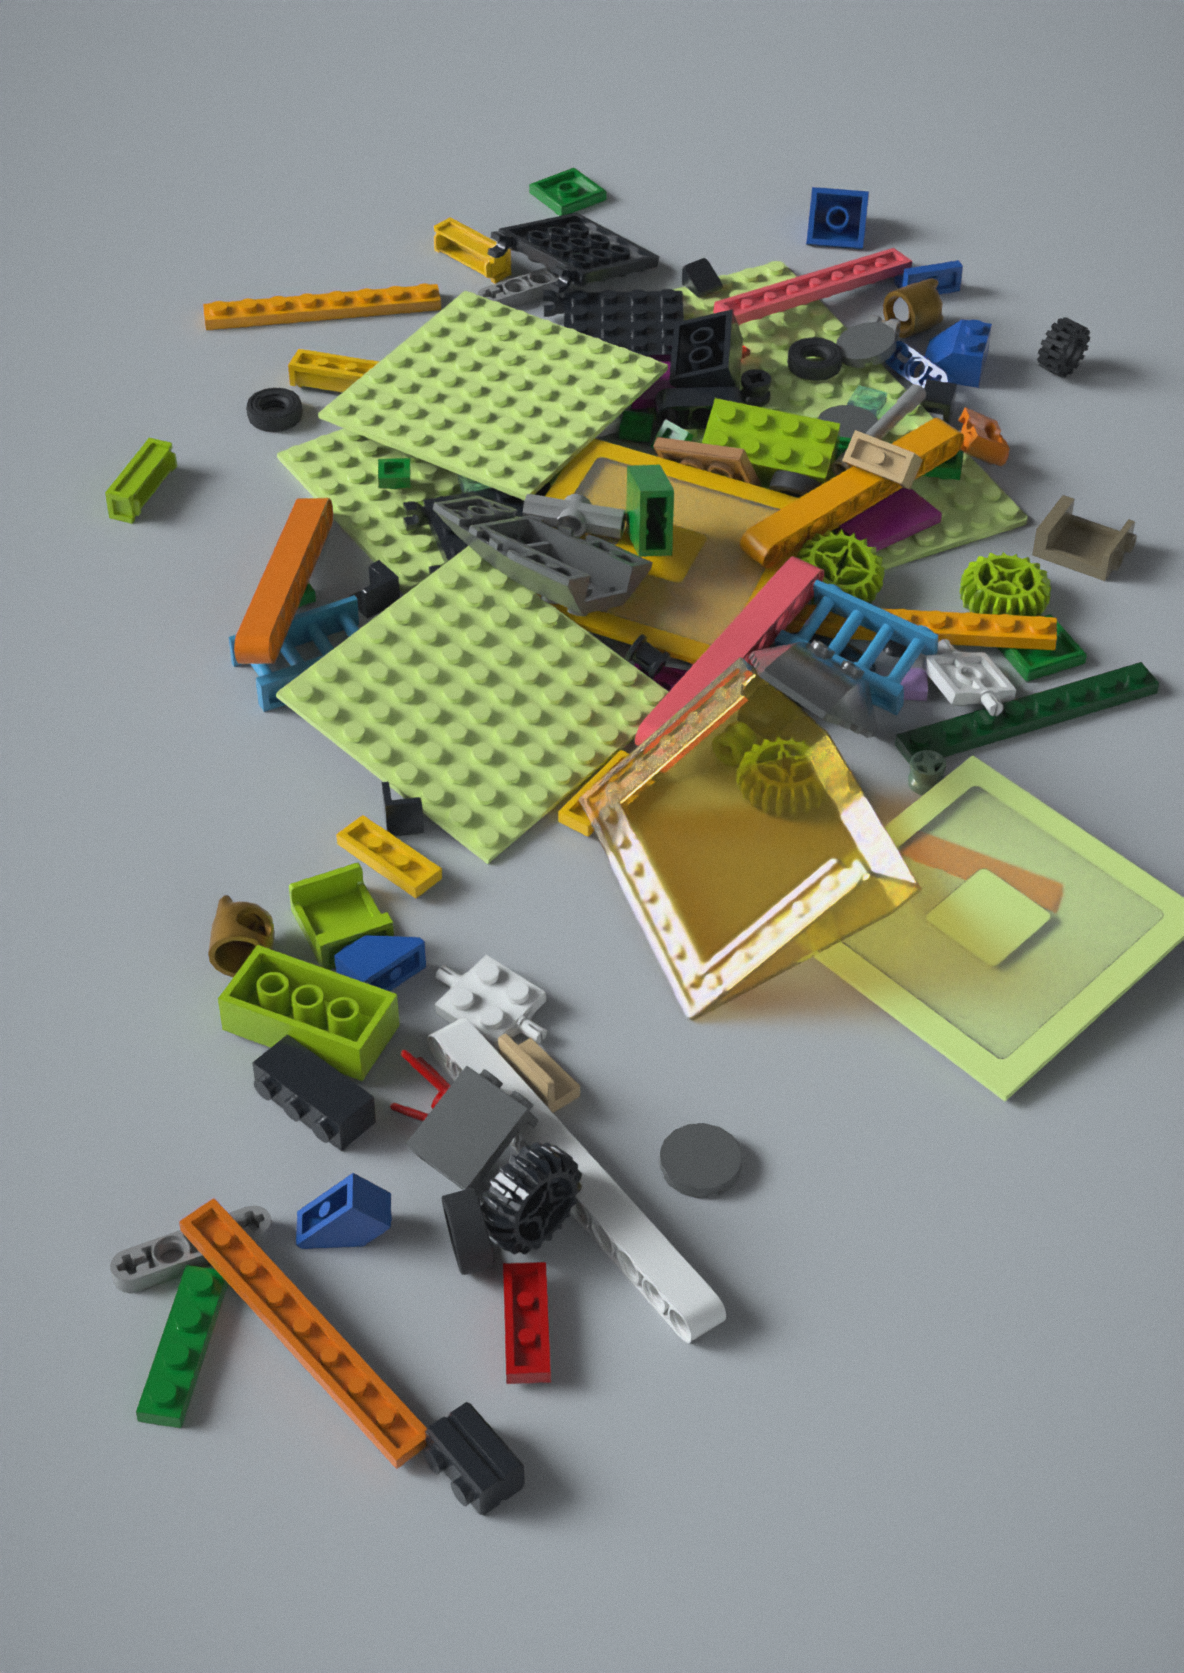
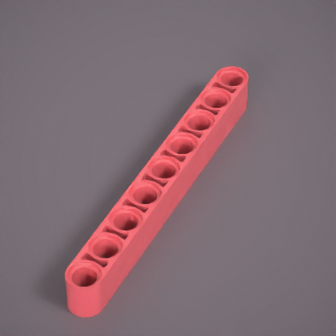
(750, 631)

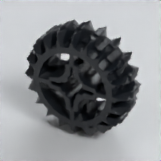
(531, 1197)

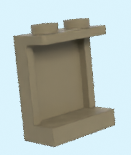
(1081, 542)

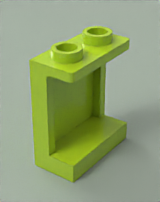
(336, 912)

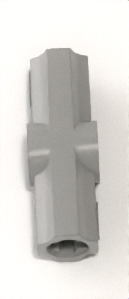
(577, 514)

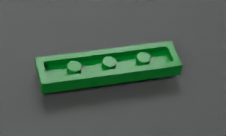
(182, 1347)

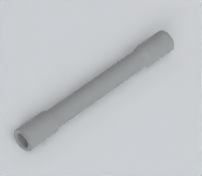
(888, 421)

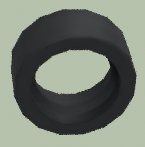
(468, 1231)

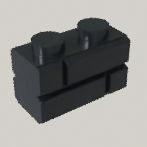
(474, 1459)

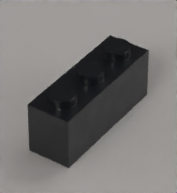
(314, 1093)

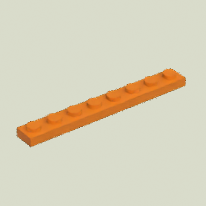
(306, 1333)

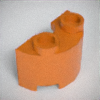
(983, 438)

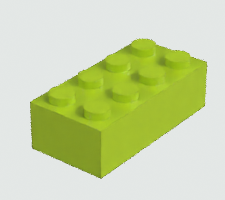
(775, 439)
(320, 1009)

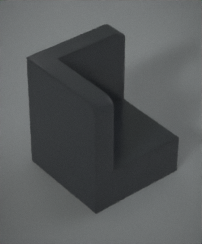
(940, 398)
(380, 593)
(402, 815)

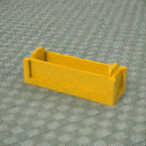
(471, 249)
(326, 370)

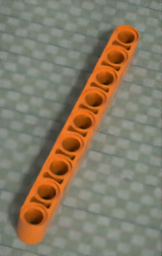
(284, 582)

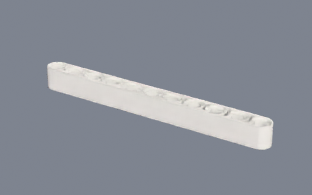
(602, 1205)

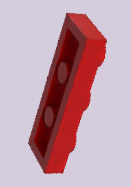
(526, 1323)

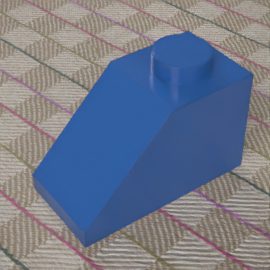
(382, 960)
(344, 1215)

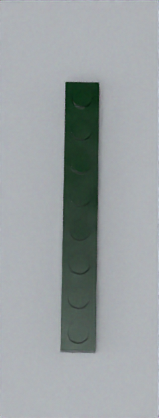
(1030, 712)

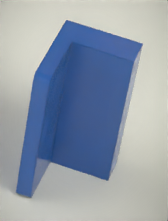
(947, 273)

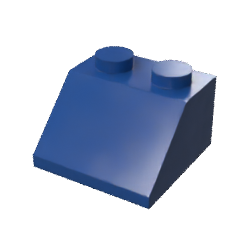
(837, 218)
(961, 351)

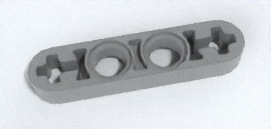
(526, 288)
(163, 1271)

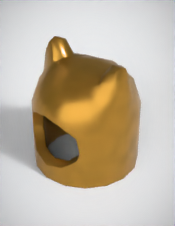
(923, 307)
(237, 932)

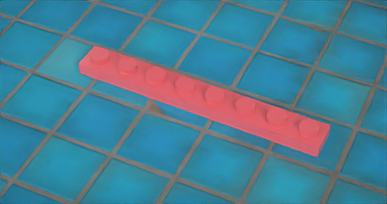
(814, 286)

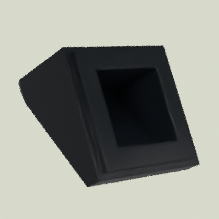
(700, 278)

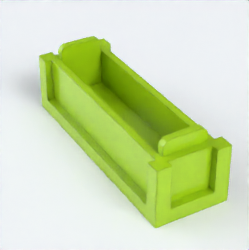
(140, 480)

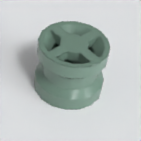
(926, 771)

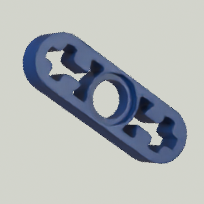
(914, 359)

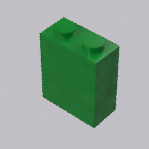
(649, 510)

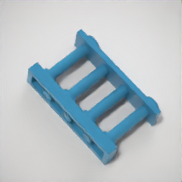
(305, 627)
(886, 690)

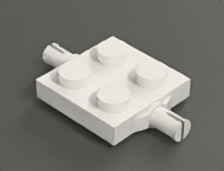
(968, 678)
(492, 1000)

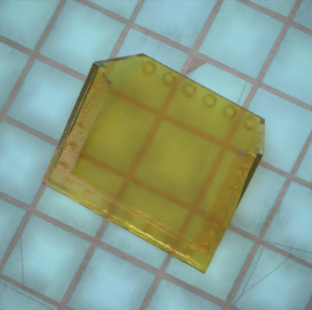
(744, 841)

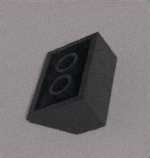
(707, 352)

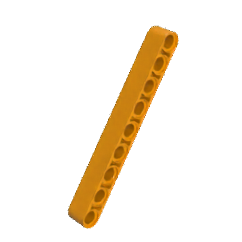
(843, 497)

